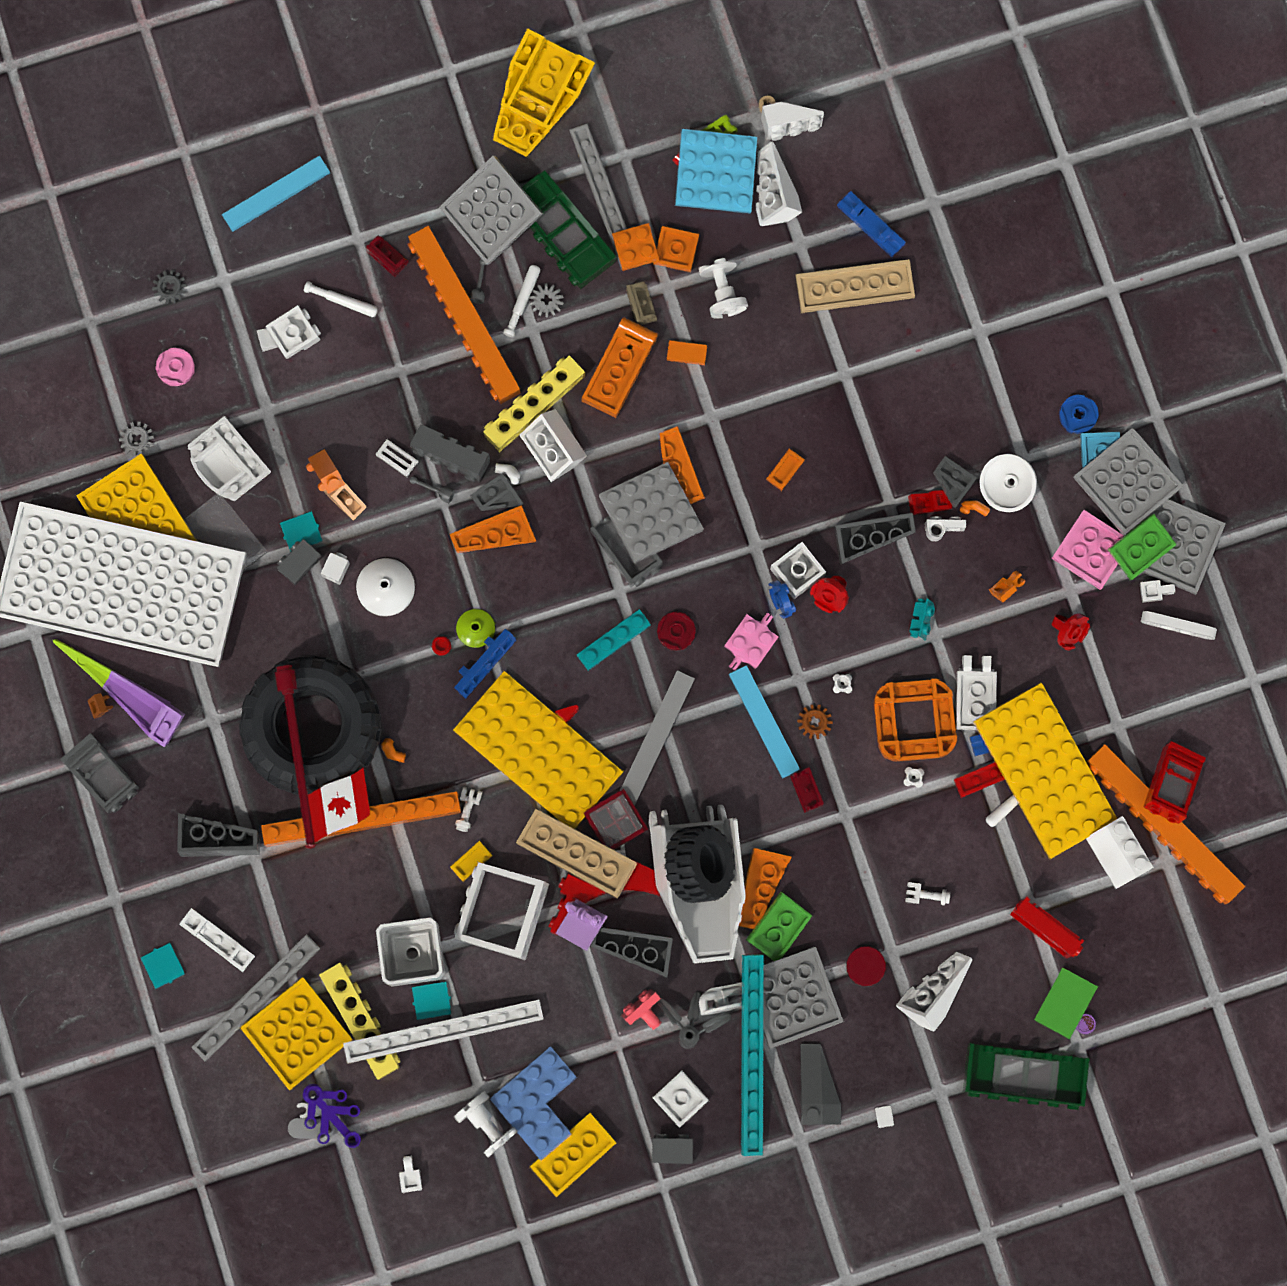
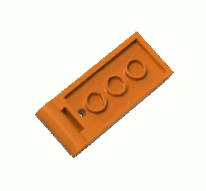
(619, 367)

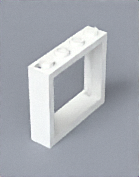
(530, 919)

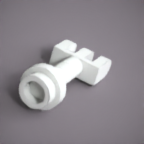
(463, 824)
(944, 897)

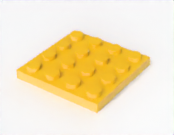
(296, 1033)

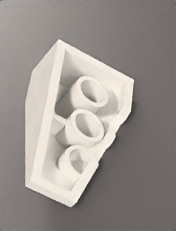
(776, 191)
(933, 997)

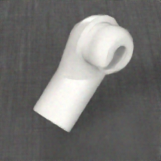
(510, 470)

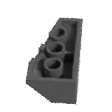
(818, 1093)

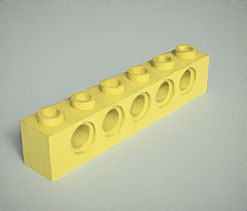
(545, 401)
(330, 979)

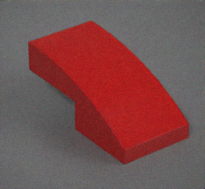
(929, 502)

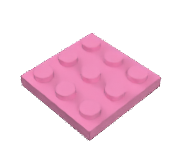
(1086, 550)

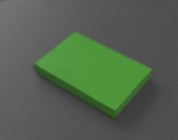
(1142, 546)
(779, 927)
(1066, 1003)

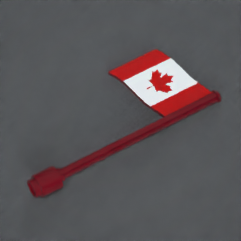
(334, 804)

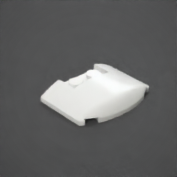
(226, 461)

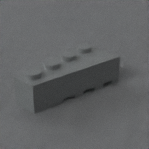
(866, 536)

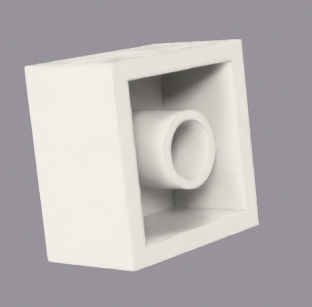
(798, 570)

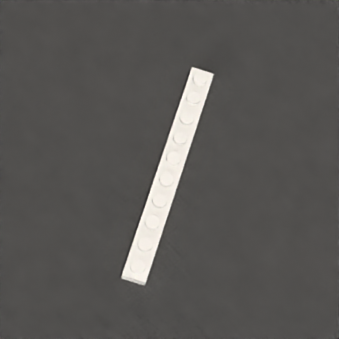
(442, 1031)

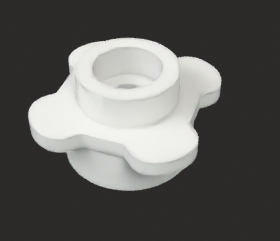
(837, 683)
(918, 773)

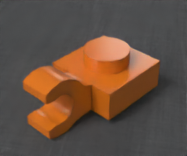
(1005, 588)

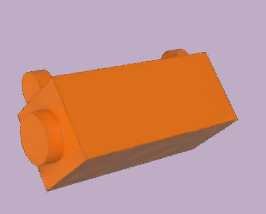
(325, 471)

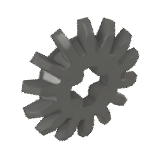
(171, 279)

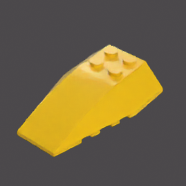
(538, 91)

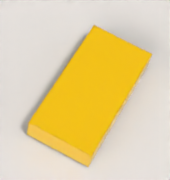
(464, 866)

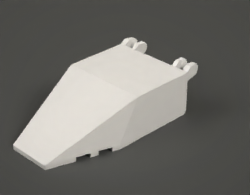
(710, 926)

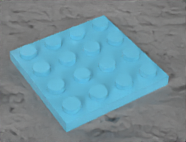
(716, 171)

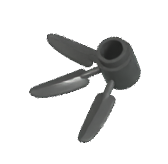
(693, 1015)

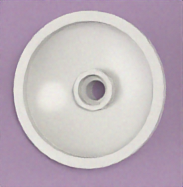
(996, 485)
(386, 600)

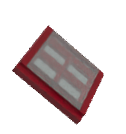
(615, 820)

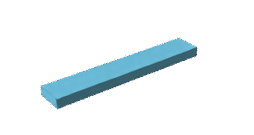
(276, 193)
(764, 722)

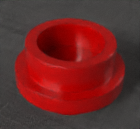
(441, 645)

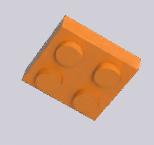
(635, 247)
(676, 248)

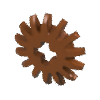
(822, 725)

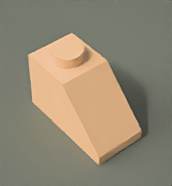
(347, 501)

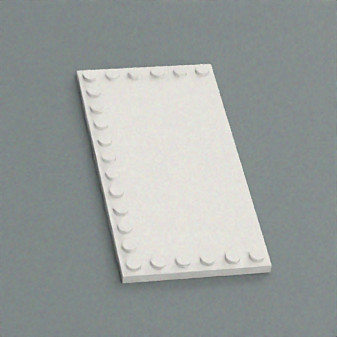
(120, 584)

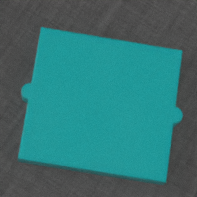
(301, 528)
(162, 965)
(431, 1000)

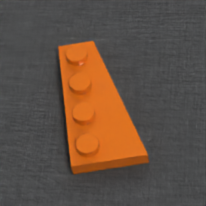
(676, 455)
(498, 531)
(761, 881)

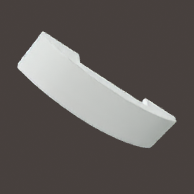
(217, 939)

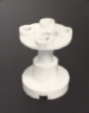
(725, 295)
(480, 1117)

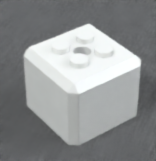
(393, 944)

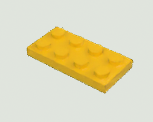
(574, 1155)

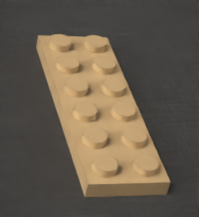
(855, 286)
(576, 853)

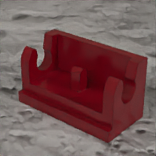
(386, 256)
(807, 790)

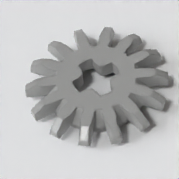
(552, 305)
(137, 430)

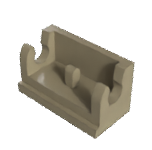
(641, 303)

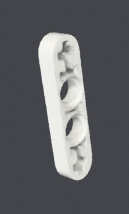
(1178, 625)

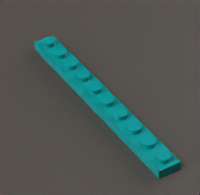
(752, 1055)

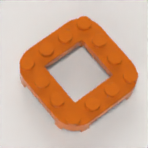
(915, 691)

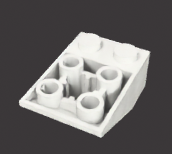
(789, 119)

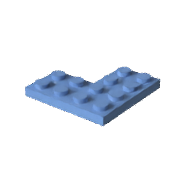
(526, 1099)

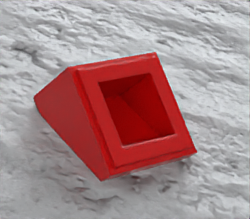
(567, 713)

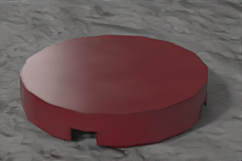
(676, 631)
(865, 966)

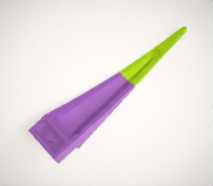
(146, 708)

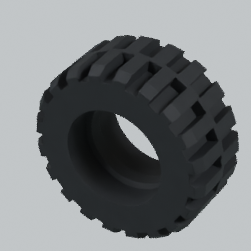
(699, 864)

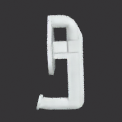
(720, 996)

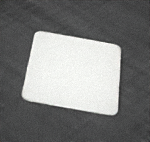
(884, 1116)

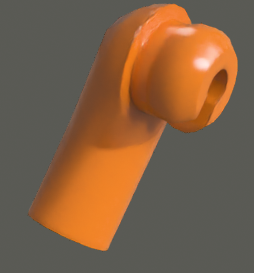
(974, 505)
(390, 752)

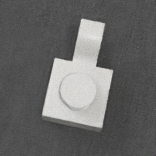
(1153, 590)
(410, 1178)

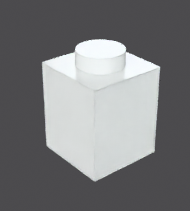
(335, 567)

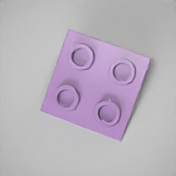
(581, 924)

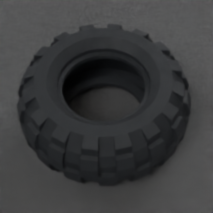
(319, 677)

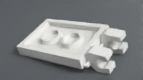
(974, 692)

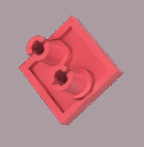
(642, 1009)

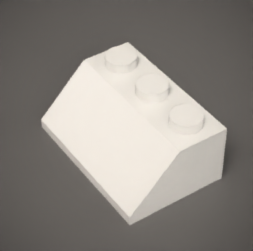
(553, 445)
(1119, 852)

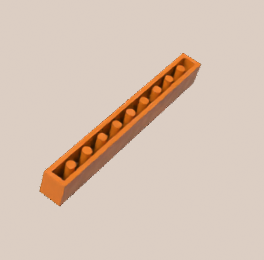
(464, 315)
(379, 816)
(1177, 837)

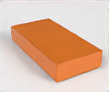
(686, 352)
(785, 469)

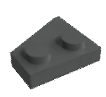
(953, 480)
(496, 495)

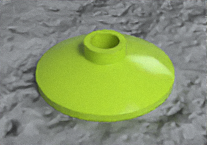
(475, 638)

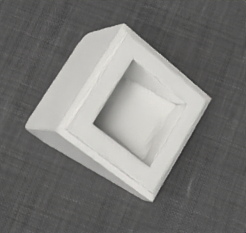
(266, 340)

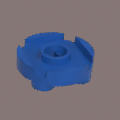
(1072, 423)
(780, 599)

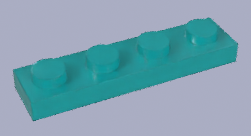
(613, 640)

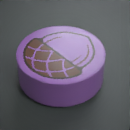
(1086, 1024)

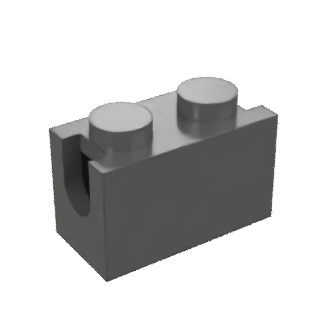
(298, 562)
(672, 1150)

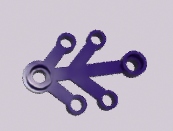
(329, 1113)

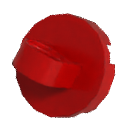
(830, 594)
(1071, 629)

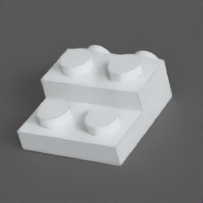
(293, 331)

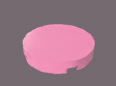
(175, 366)

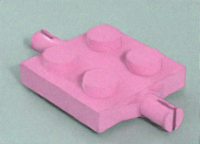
(751, 641)

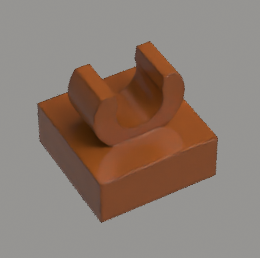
(98, 706)

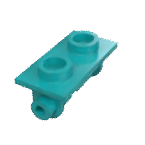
(924, 611)

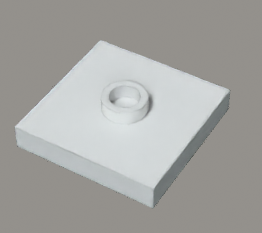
(680, 1099)

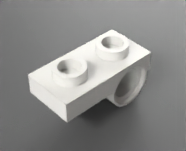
(952, 524)

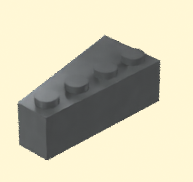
(450, 453)
(210, 838)
(636, 947)

